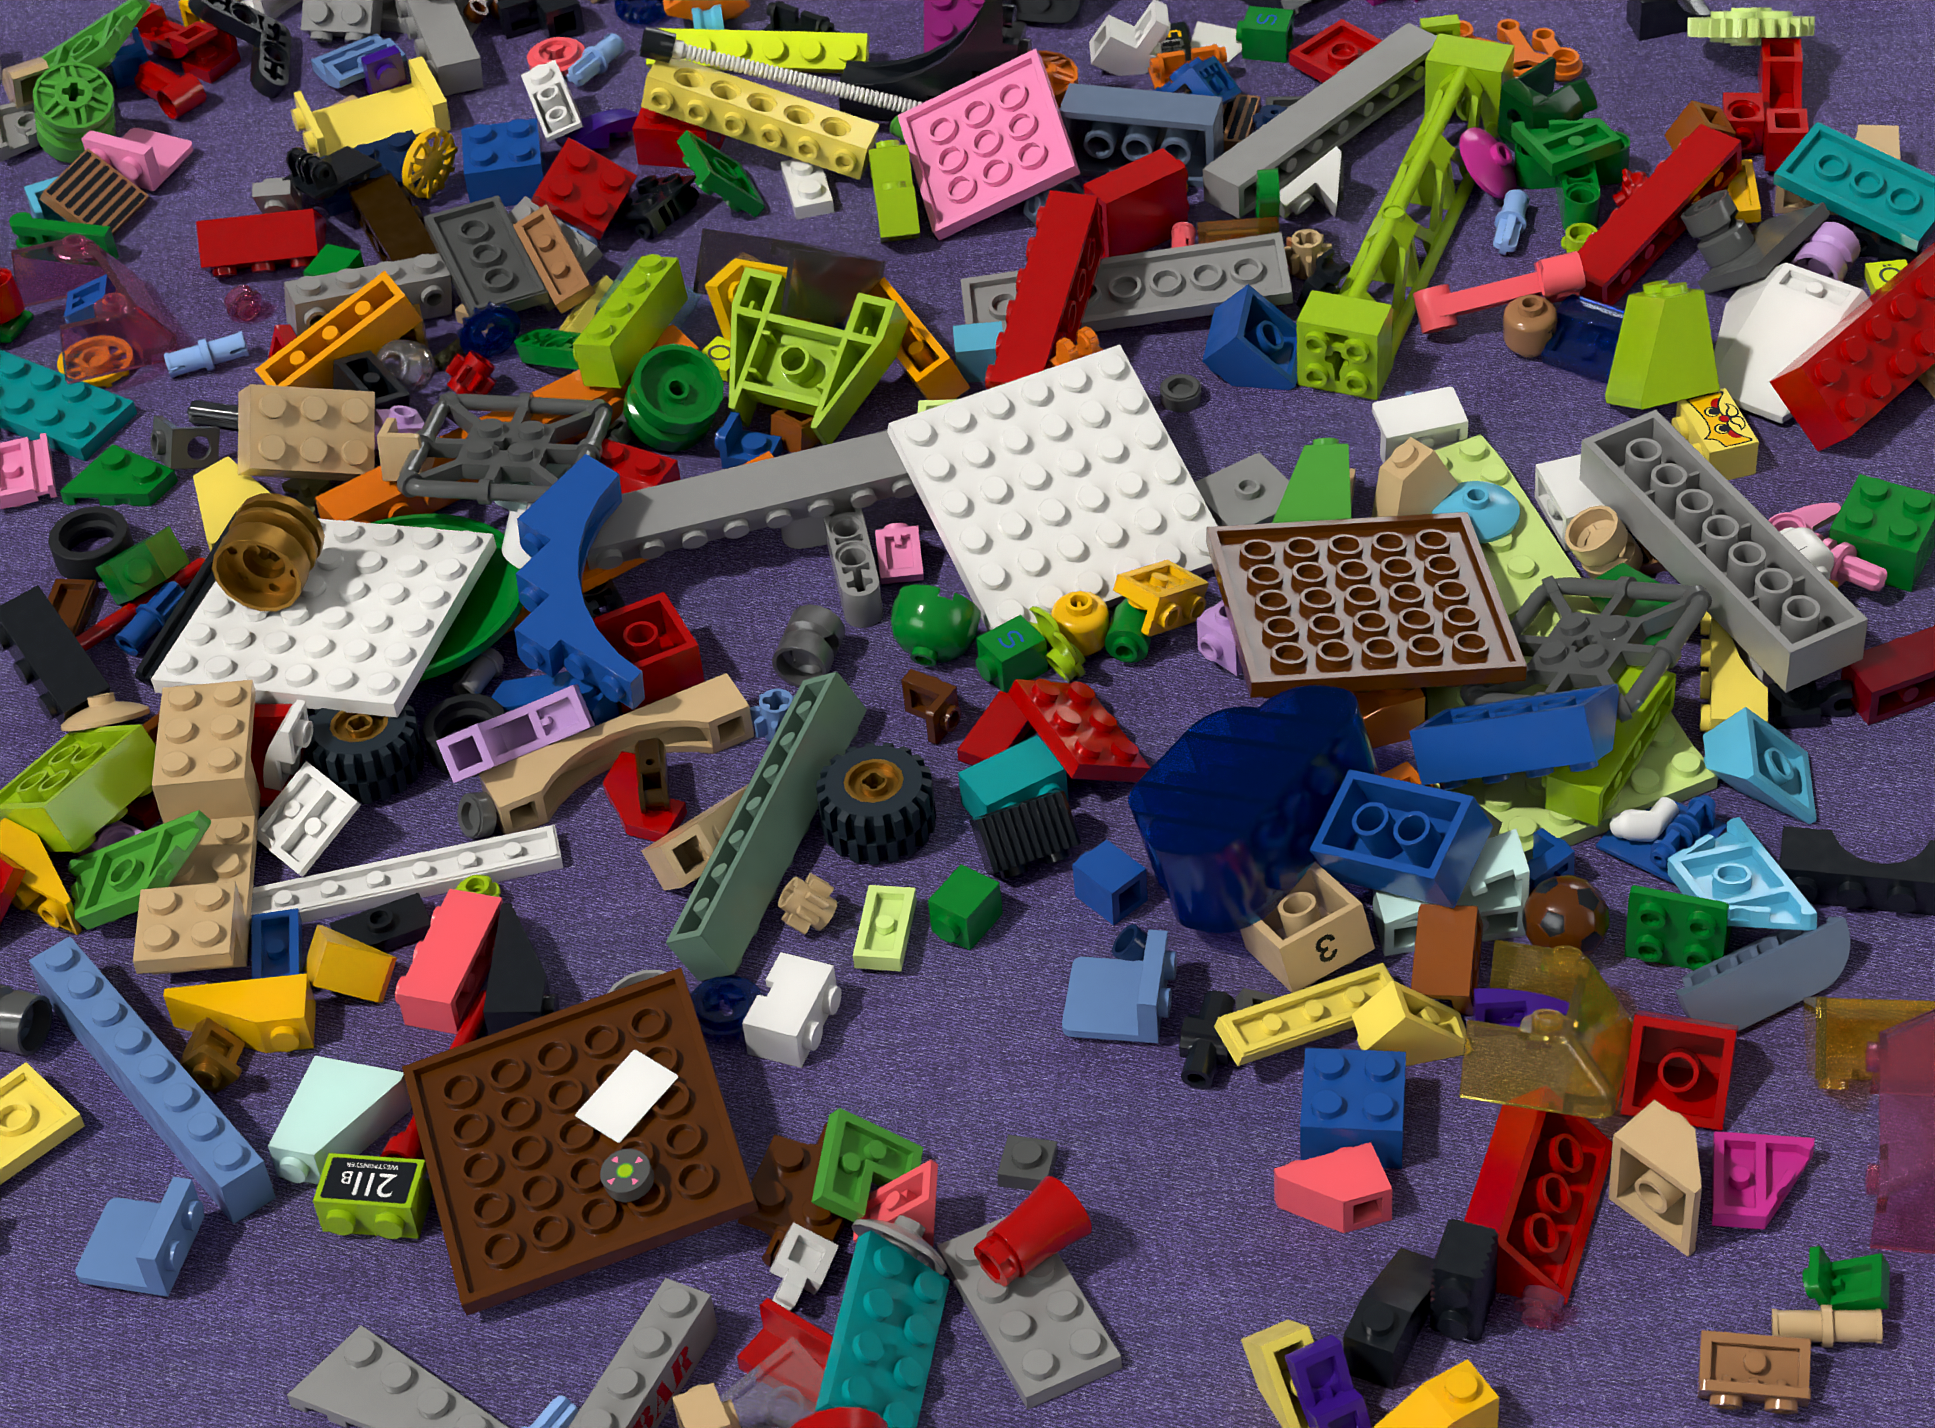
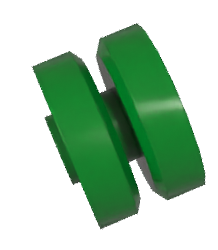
(673, 397)

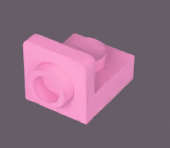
(899, 553)

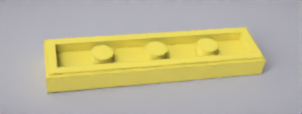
(1299, 1015)

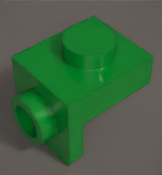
(1847, 1283)

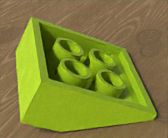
(81, 785)

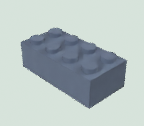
(1125, 124)

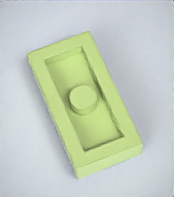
(884, 928)

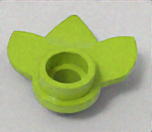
(1063, 655)

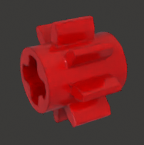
(471, 374)

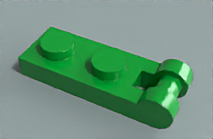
(38, 231)

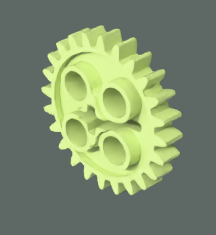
(1749, 25)

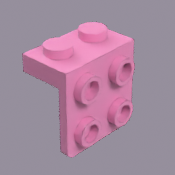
(140, 154)

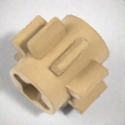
(1303, 251)
(807, 903)

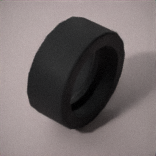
(84, 525)
(454, 714)

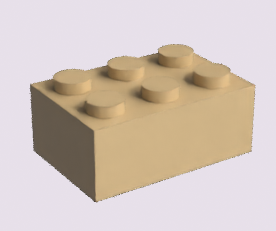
(305, 432)

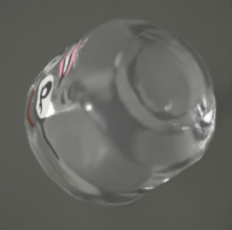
(409, 363)

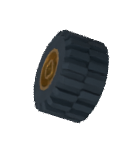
(367, 753)
(876, 803)

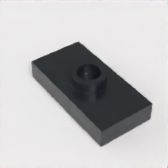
(388, 924)

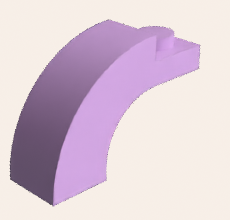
(515, 733)

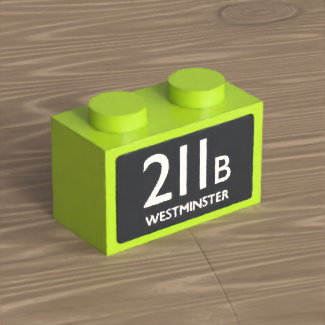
(373, 1196)

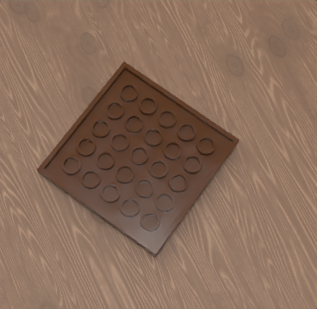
(1363, 604)
(523, 1172)

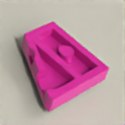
(1754, 1176)

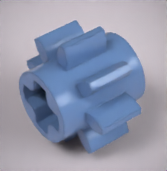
(770, 712)

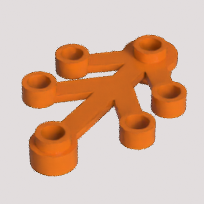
(1543, 40)

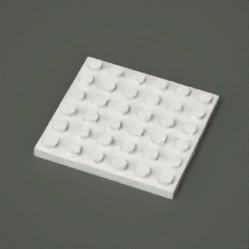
(1054, 486)
(355, 631)

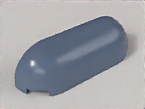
(1767, 975)

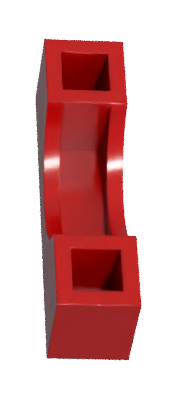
(1782, 99)

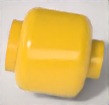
(1082, 620)

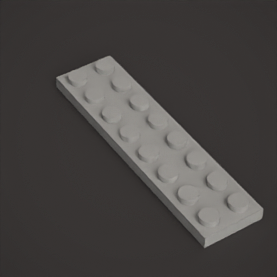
(1156, 283)

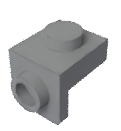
(276, 195)

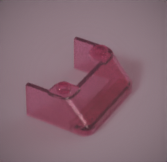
(127, 324)
(1905, 1167)

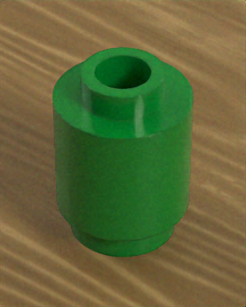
(1124, 634)

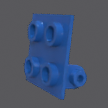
(1680, 834)

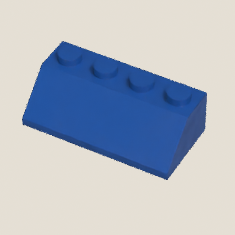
(1516, 737)

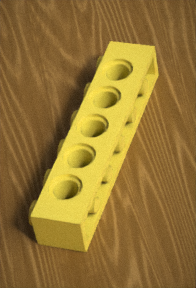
(760, 116)

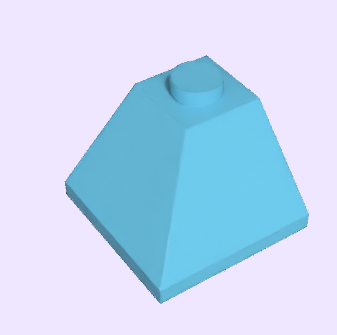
(1761, 764)

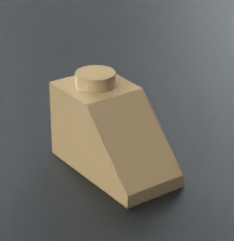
(1411, 482)

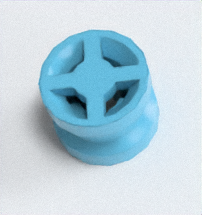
(708, 18)

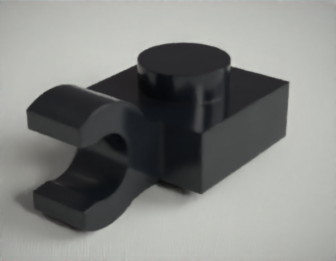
(1882, 247)
(1325, 277)
(1806, 704)

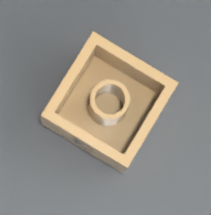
(1310, 931)

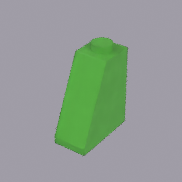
(1318, 484)

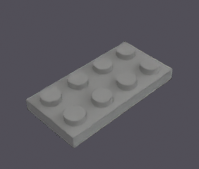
(1035, 1324)

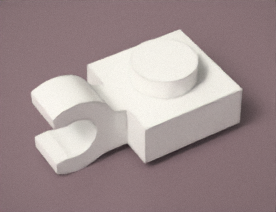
(801, 1264)

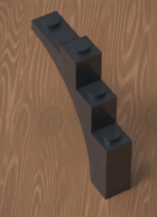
(979, 47)

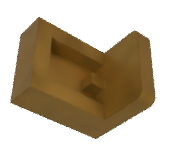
(212, 1056)

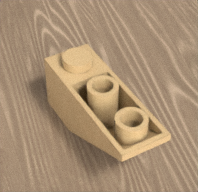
(686, 850)

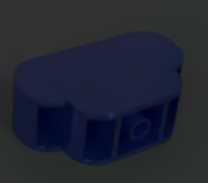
(1243, 801)

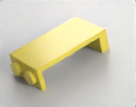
(375, 116)

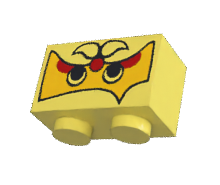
(1718, 432)

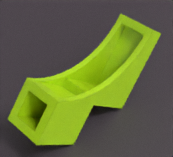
(894, 191)

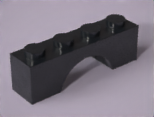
(1835, 877)

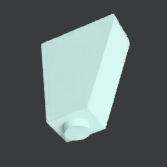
(337, 1111)

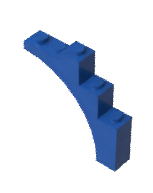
(558, 538)

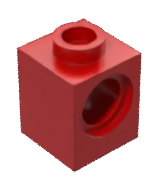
(1746, 117)

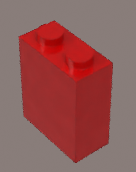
(1141, 202)

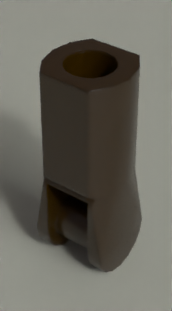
(652, 774)

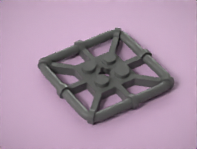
(500, 449)
(1597, 647)

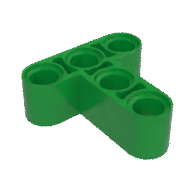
(1578, 188)

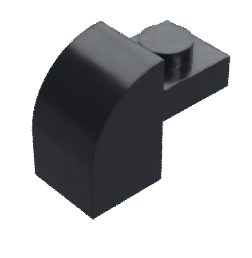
(554, 17)

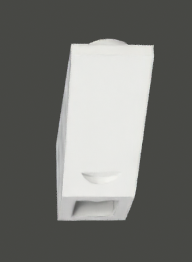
(552, 100)

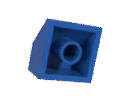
(1252, 343)

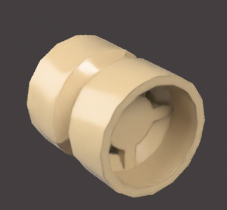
(1601, 541)

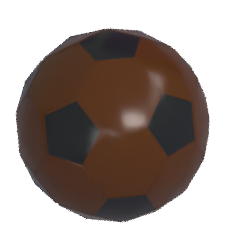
(1566, 913)

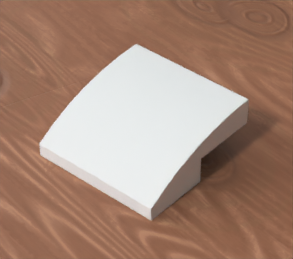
(305, 818)

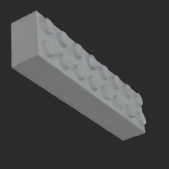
(1716, 539)

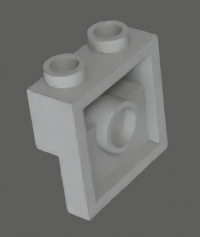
(341, 19)

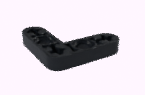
(268, 36)

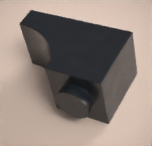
(1662, 17)

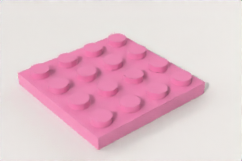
(988, 144)

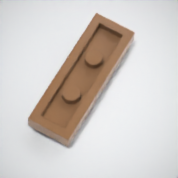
(554, 259)

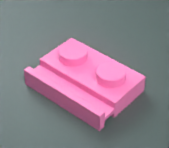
(25, 471)

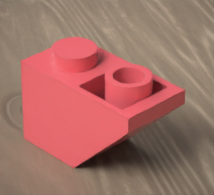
(1336, 1189)

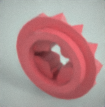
(562, 49)

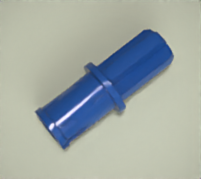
(149, 618)

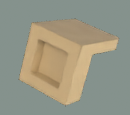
(395, 448)

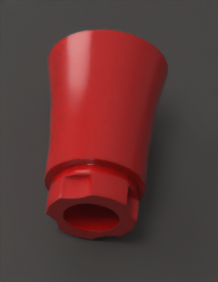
(1033, 1232)

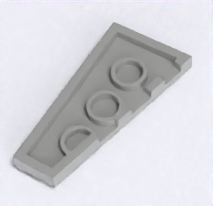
(380, 1387)

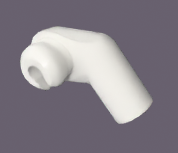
(1642, 824)

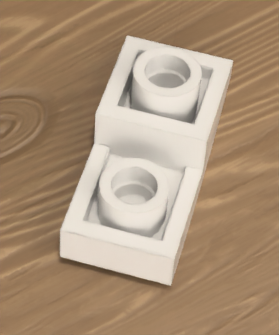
(285, 749)

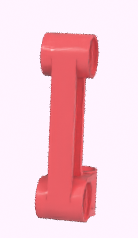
(1553, 279)

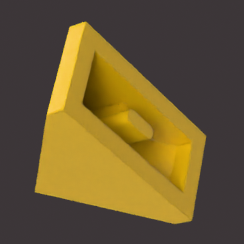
(348, 965)

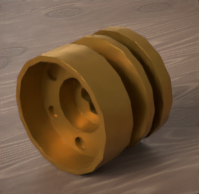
(268, 552)

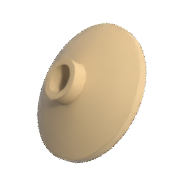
(104, 711)

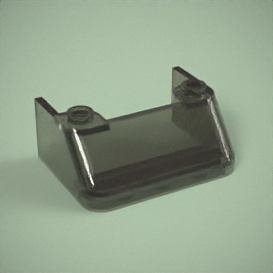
(818, 279)

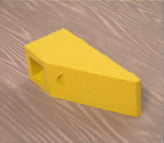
(41, 886)

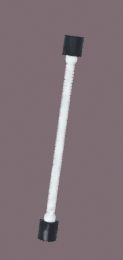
(663, 46)

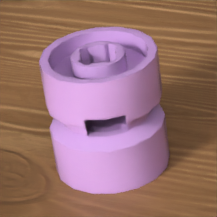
(1829, 251)

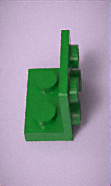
(1676, 928)

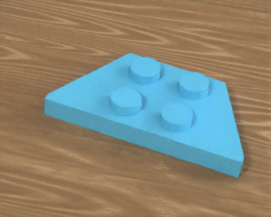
(1745, 876)

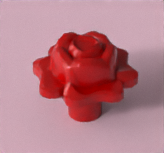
(1629, 183)

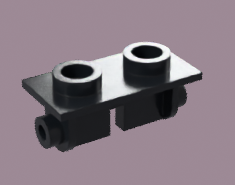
(786, 18)

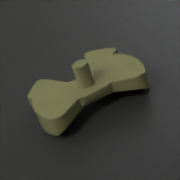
(307, 490)

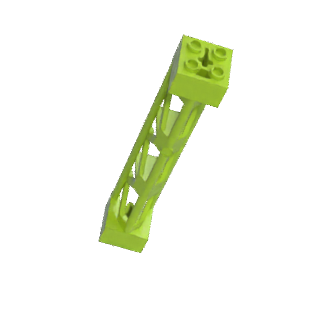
(1348, 337)

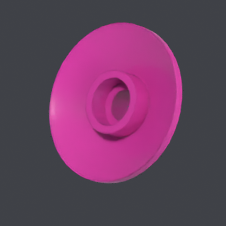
(1488, 162)

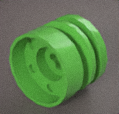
(68, 105)

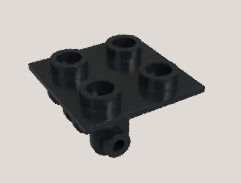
(324, 176)
(658, 203)

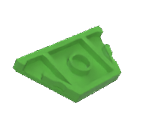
(100, 40)
(115, 874)

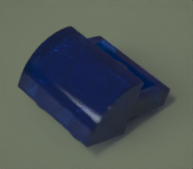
(1584, 338)

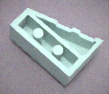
(1495, 885)

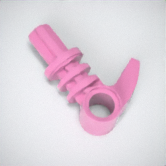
(1846, 563)

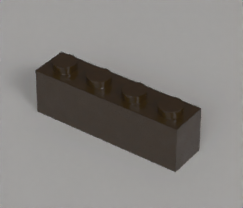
(389, 219)

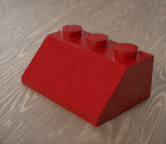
(260, 241)

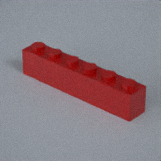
(1651, 215)

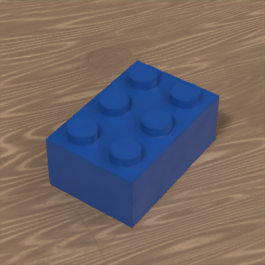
(1402, 838)

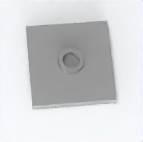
(1244, 492)

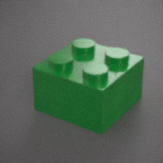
(1888, 528)

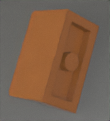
(1448, 954)

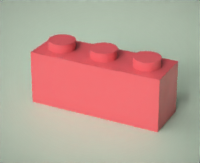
(450, 962)

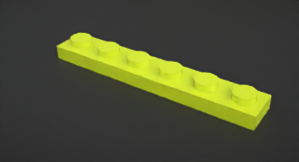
(786, 49)

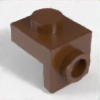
(932, 701)

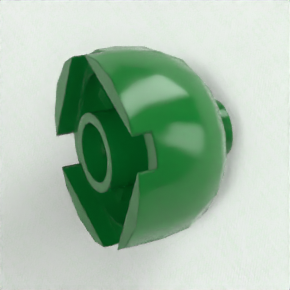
(933, 625)

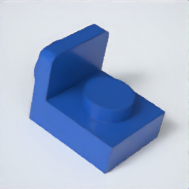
(82, 299)
(741, 446)
(1550, 858)

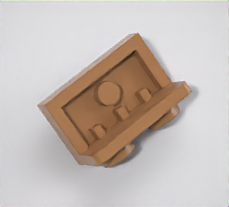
(1754, 1370)

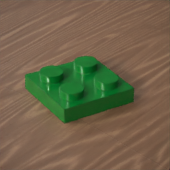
(720, 174)

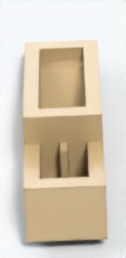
(21, 79)

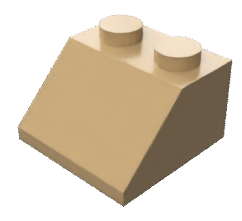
(1658, 1174)

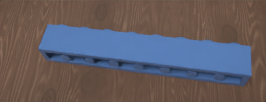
(153, 1080)

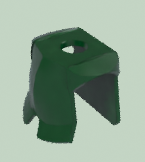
(1535, 102)

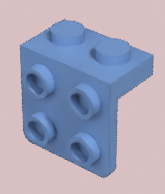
(1121, 996)
(143, 1242)

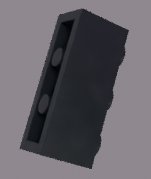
(48, 655)

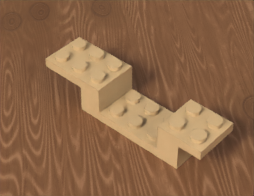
(208, 768)

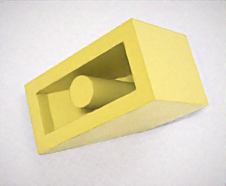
(1409, 1023)
(1267, 1361)

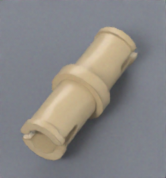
(1829, 1325)

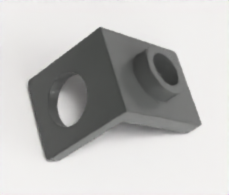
(171, 443)

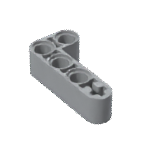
(850, 557)

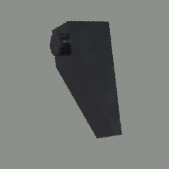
(517, 980)
(1389, 1319)

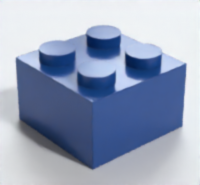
(503, 160)
(1353, 1101)

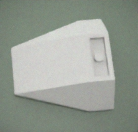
(1771, 326)

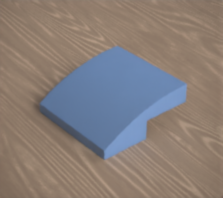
(345, 65)

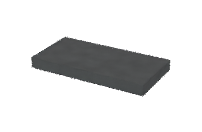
(486, 256)

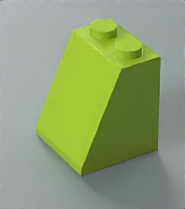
(1663, 348)

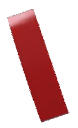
(170, 38)

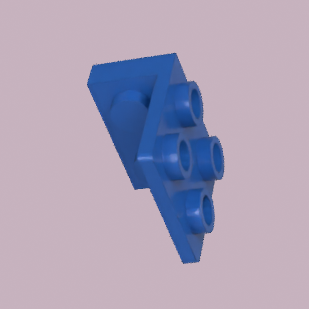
(1203, 78)

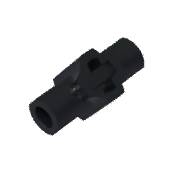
(1202, 1043)

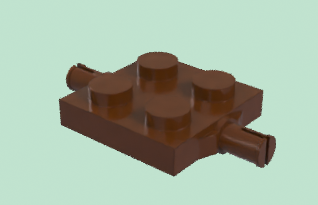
(785, 1194)

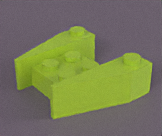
(807, 363)

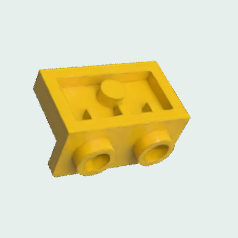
(1166, 592)

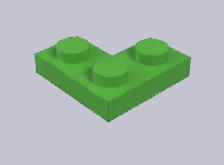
(855, 1156)

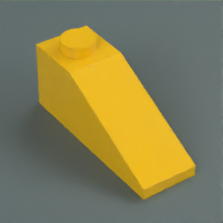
(262, 1012)
(1448, 1401)

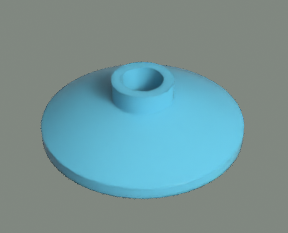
(1489, 506)

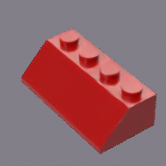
(1540, 1195)

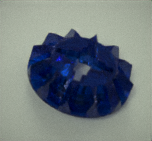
(638, 12)
(499, 336)
(735, 992)

